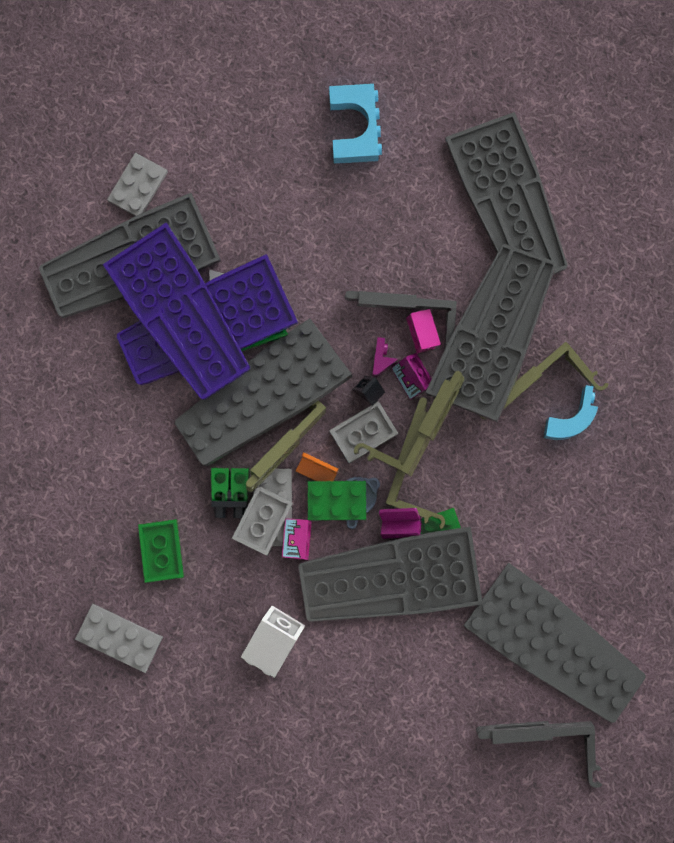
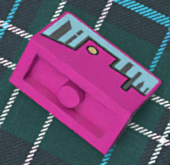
(296, 539)

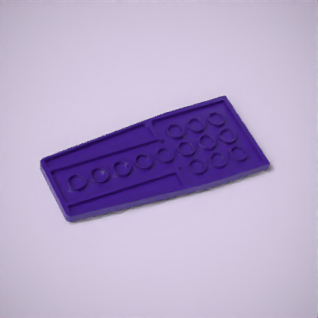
(249, 303)
(178, 310)

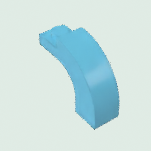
(566, 428)

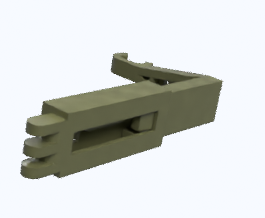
(534, 373)
(427, 430)
(410, 440)
(283, 447)

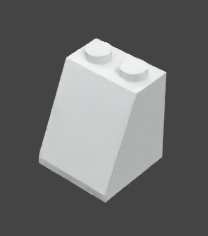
(272, 641)

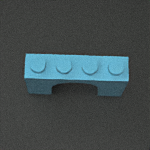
(363, 99)

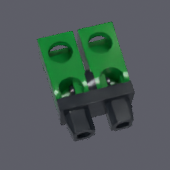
(229, 497)

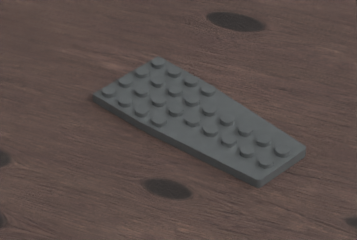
(506, 187)
(80, 280)
(495, 332)
(278, 386)
(393, 578)
(554, 644)

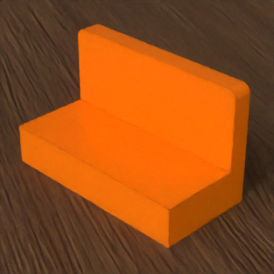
(316, 469)

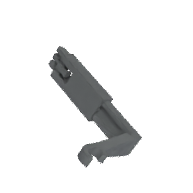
(406, 302)
(544, 731)

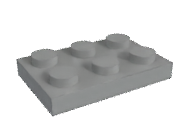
(137, 185)
(367, 427)
(262, 520)

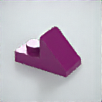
(382, 363)

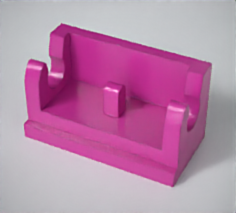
(423, 331)

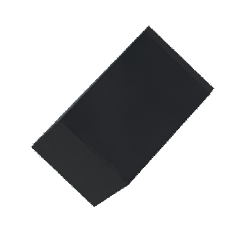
(369, 389)

